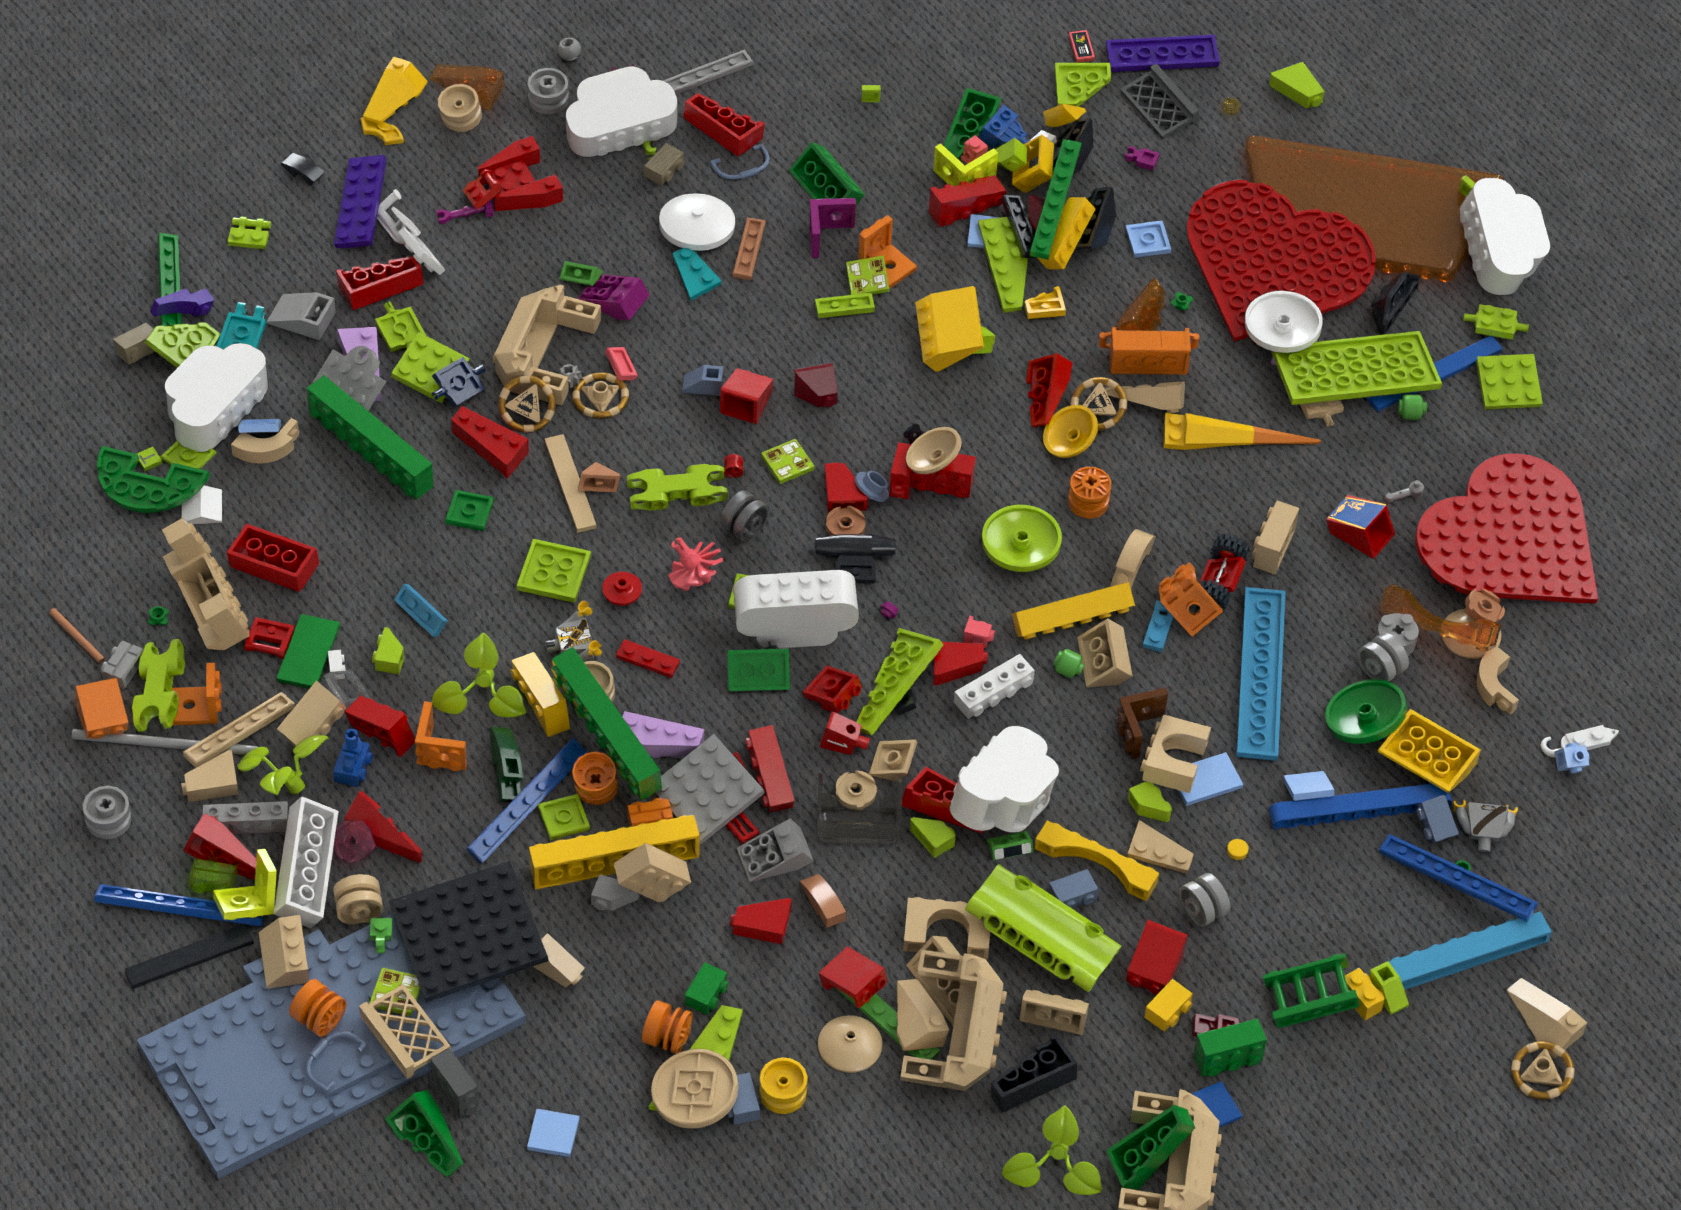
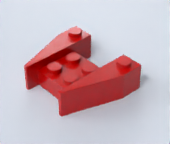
(517, 183)

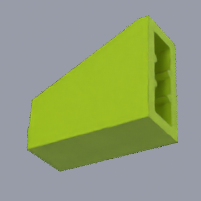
(1298, 84)

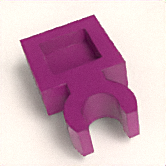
(1144, 158)

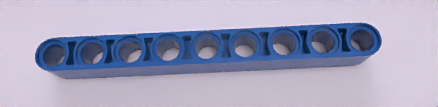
(1353, 806)

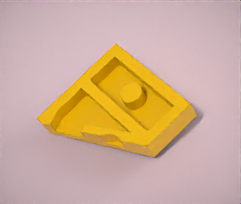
(1046, 305)

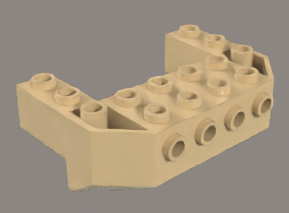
(531, 333)
(204, 587)
(973, 1027)
(1189, 1166)

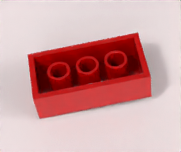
(273, 557)

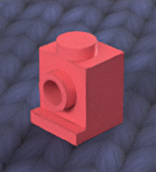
(973, 149)
(978, 632)

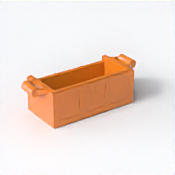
(1149, 351)

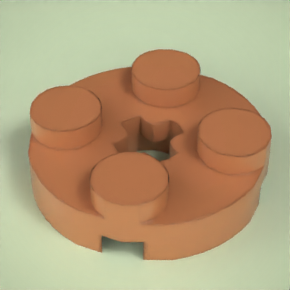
(850, 514)
(1475, 608)

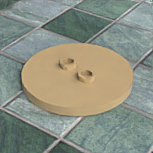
(694, 1088)

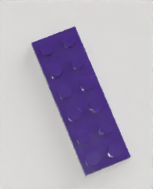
(1165, 51)
(360, 201)

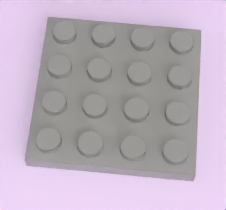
(710, 787)

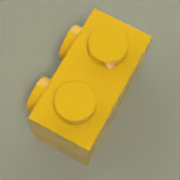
(1369, 998)
(1169, 1005)

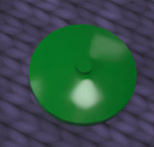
(1366, 711)

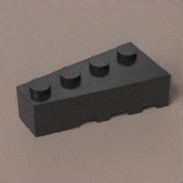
(1034, 1075)

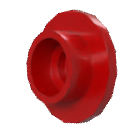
(622, 588)

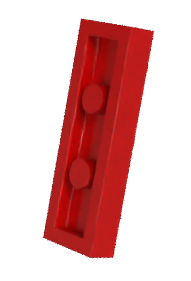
(648, 658)

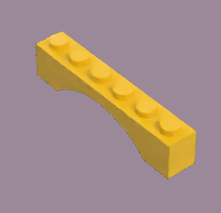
(1059, 842)

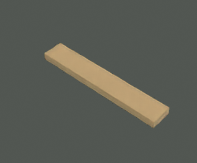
(569, 482)
(238, 729)

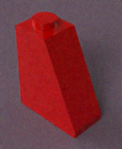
(842, 489)
(958, 661)
(762, 920)

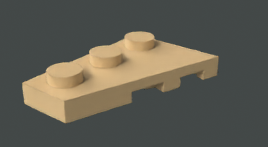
(1159, 850)

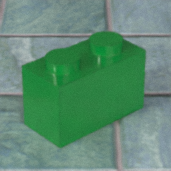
(706, 988)

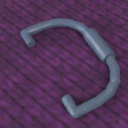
(745, 174)
(320, 1047)

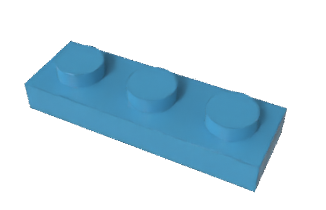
(420, 610)

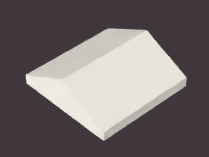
(204, 507)

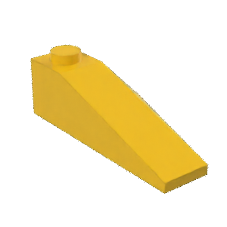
(396, 87)

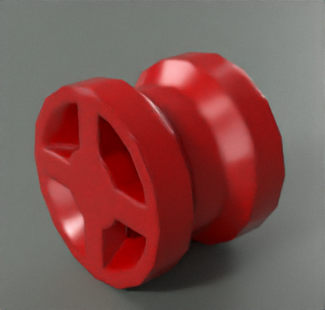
(733, 466)

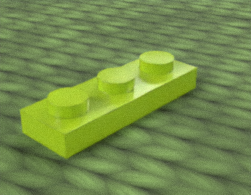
(844, 305)

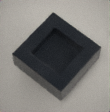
(907, 703)

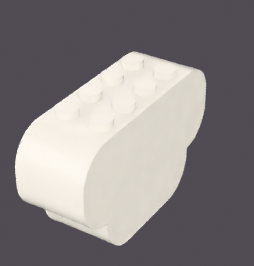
(619, 112)
(1503, 235)
(214, 393)
(796, 607)
(1005, 782)

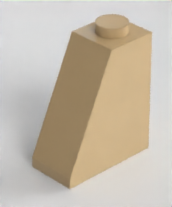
(211, 779)
(561, 965)

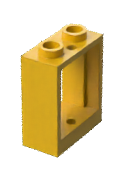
(1027, 179)

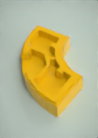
(388, 133)

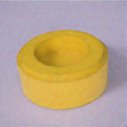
(1237, 849)

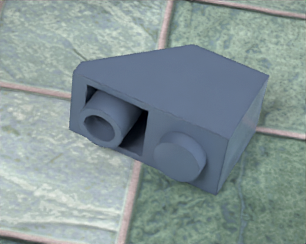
(704, 380)

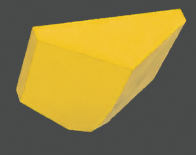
(1062, 115)

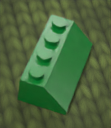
(823, 175)

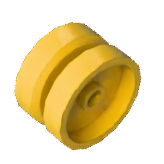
(783, 1085)

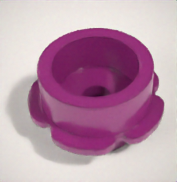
(888, 610)

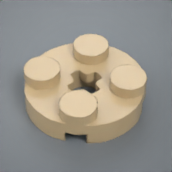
(856, 800)

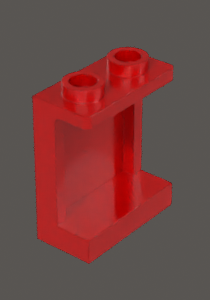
(854, 976)

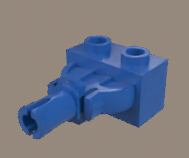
(1003, 128)
(352, 760)

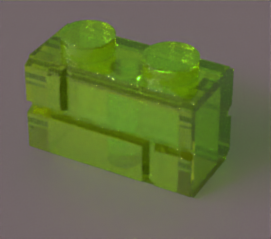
(211, 876)

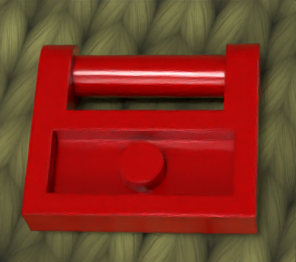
(477, 193)
(271, 632)

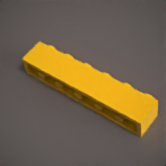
(1073, 609)

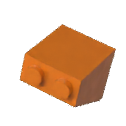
(101, 708)

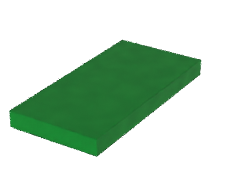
(308, 651)

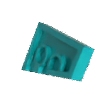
(695, 273)

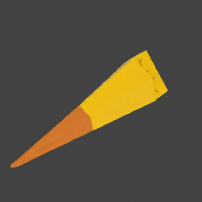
(1199, 432)

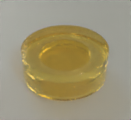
(1231, 106)

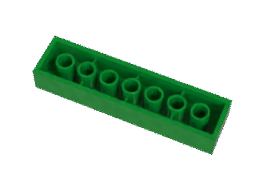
(370, 437)
(606, 723)

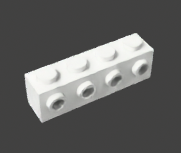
(994, 686)

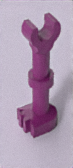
(466, 211)

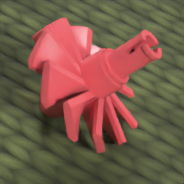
(693, 565)

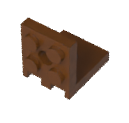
(1137, 709)

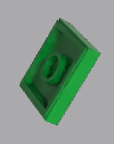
(469, 510)

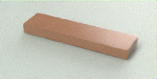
(749, 248)

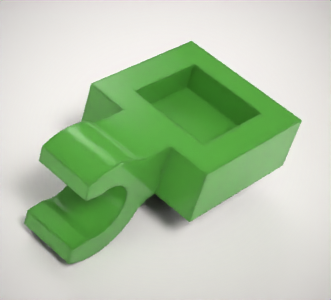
(380, 932)

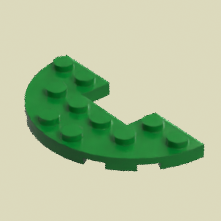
(142, 491)

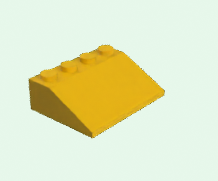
(949, 327)
(1430, 751)

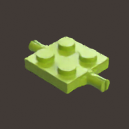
(1496, 322)
(398, 327)

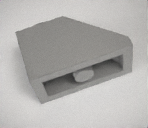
(610, 895)

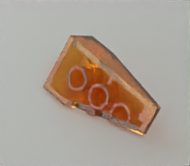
(484, 80)
(1144, 310)

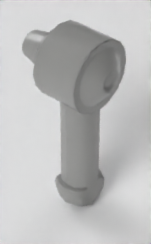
(1415, 490)

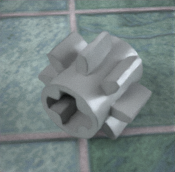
(572, 374)

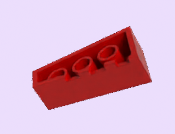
(379, 281)
(769, 768)

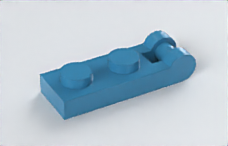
(1158, 628)

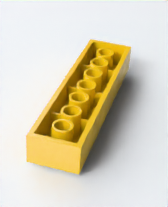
(595, 854)

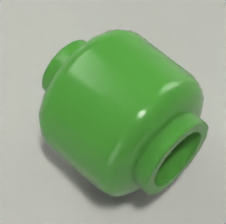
(1411, 407)
(1068, 663)

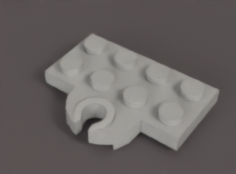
(354, 375)

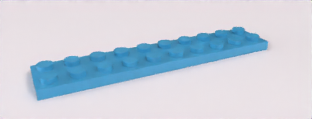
(1261, 674)

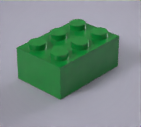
(1230, 1047)

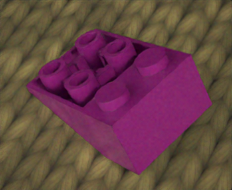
(617, 295)

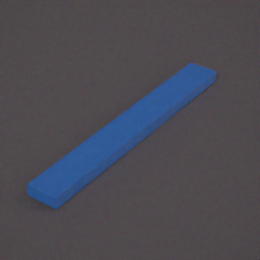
(1446, 368)
(525, 801)
(1458, 877)
(166, 903)

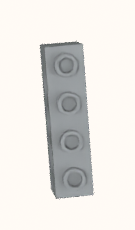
(251, 817)

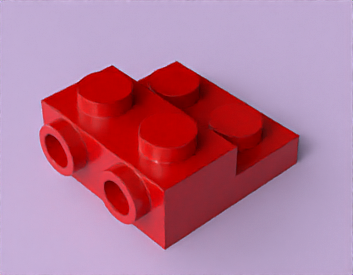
(833, 689)

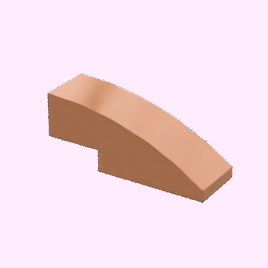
(824, 900)

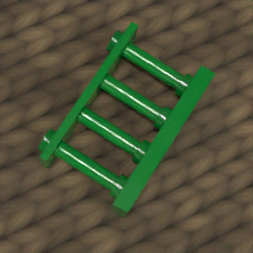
(1318, 1008)

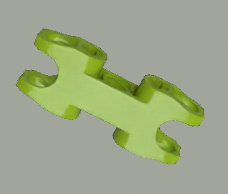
(692, 486)
(158, 693)

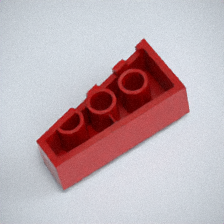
(723, 125)
(964, 199)
(490, 440)
(932, 795)

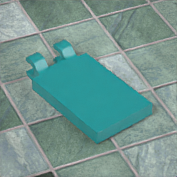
(243, 328)

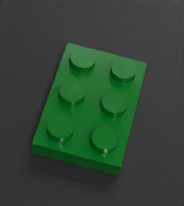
(758, 669)

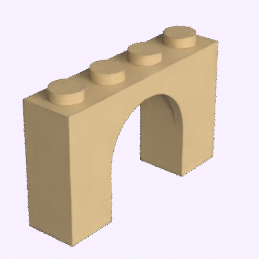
(1174, 734)
(924, 912)

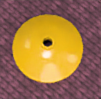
(1070, 431)

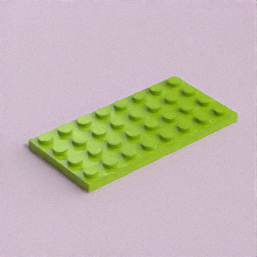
(1358, 368)

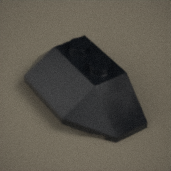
(1081, 132)
(1102, 220)
(1393, 300)

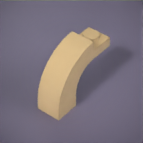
(266, 449)
(1131, 557)
(1490, 689)

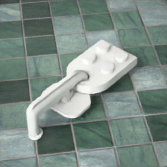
(409, 237)

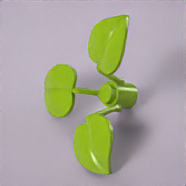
(483, 655)
(274, 781)
(1063, 1132)

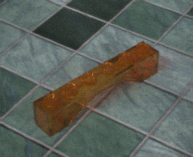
(1480, 633)

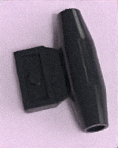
(856, 553)

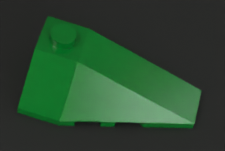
(972, 115)

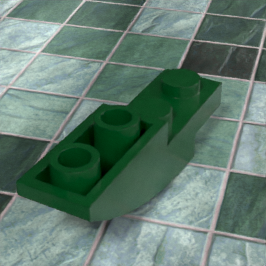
(507, 763)

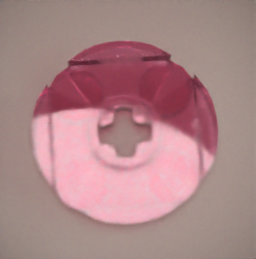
(363, 845)

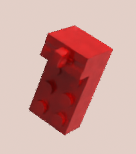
(953, 480)

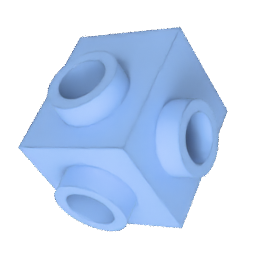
(1572, 758)

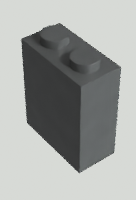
(455, 1083)

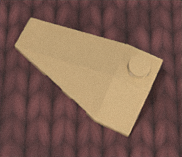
(1163, 396)
(1546, 1016)
(919, 1018)

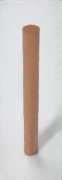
(76, 635)

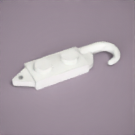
(1591, 737)

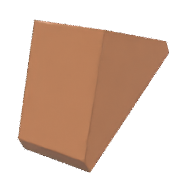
(598, 479)

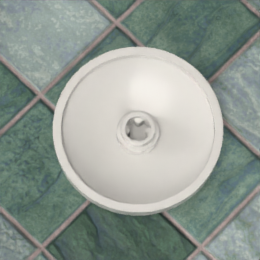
(697, 221)
(1283, 321)

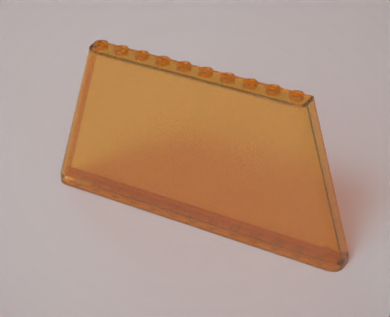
(1399, 203)

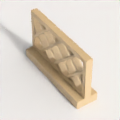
(387, 1036)

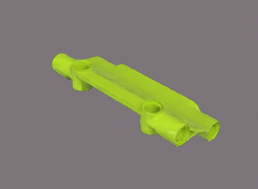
(1047, 924)

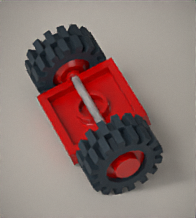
(1225, 570)

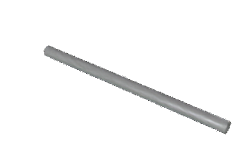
(155, 741)

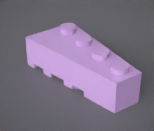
(355, 337)
(664, 737)

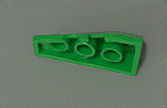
(424, 1126)

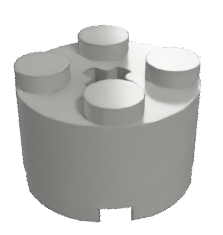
(1402, 628)

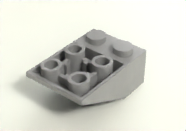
(304, 313)
(775, 852)

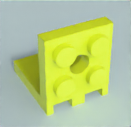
(954, 172)
(250, 900)

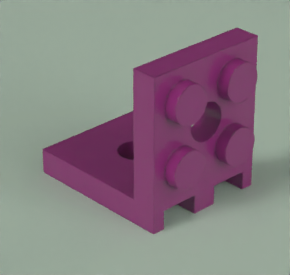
(822, 217)

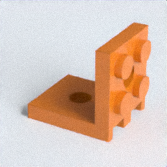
(877, 242)
(1183, 591)
(205, 699)
(437, 751)

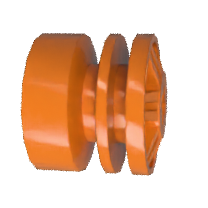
(1089, 492)
(599, 769)
(317, 1008)
(670, 1028)

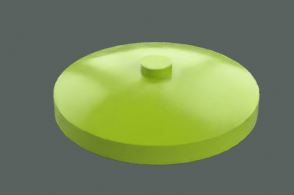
(1021, 538)

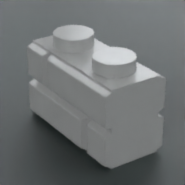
(122, 664)

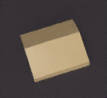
(892, 759)

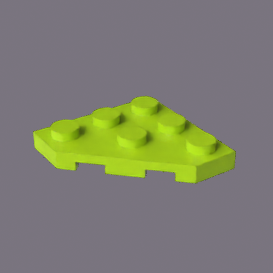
(1080, 81)
(181, 340)

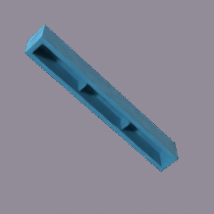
(1471, 950)

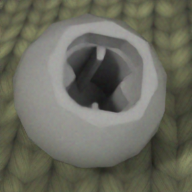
(569, 49)

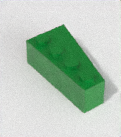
(1149, 1146)

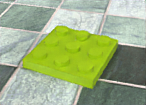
(423, 360)
(1509, 381)
(554, 570)

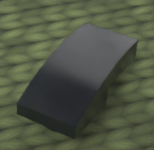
(306, 169)

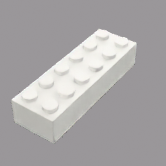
(306, 861)

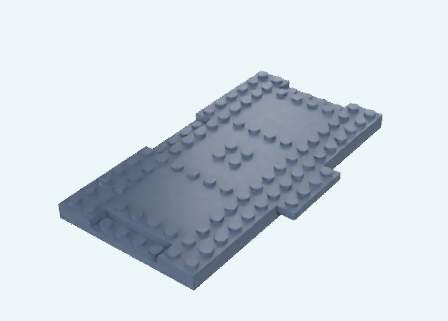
(243, 1059)

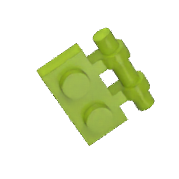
(248, 237)

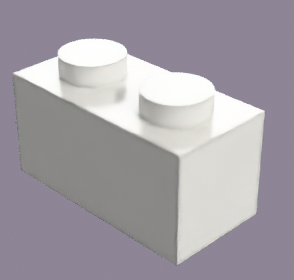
(336, 660)

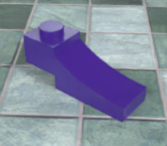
(183, 302)

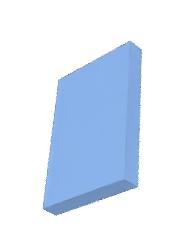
(1213, 778)

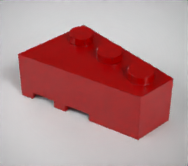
(382, 722)

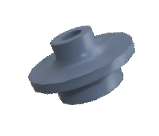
(872, 485)

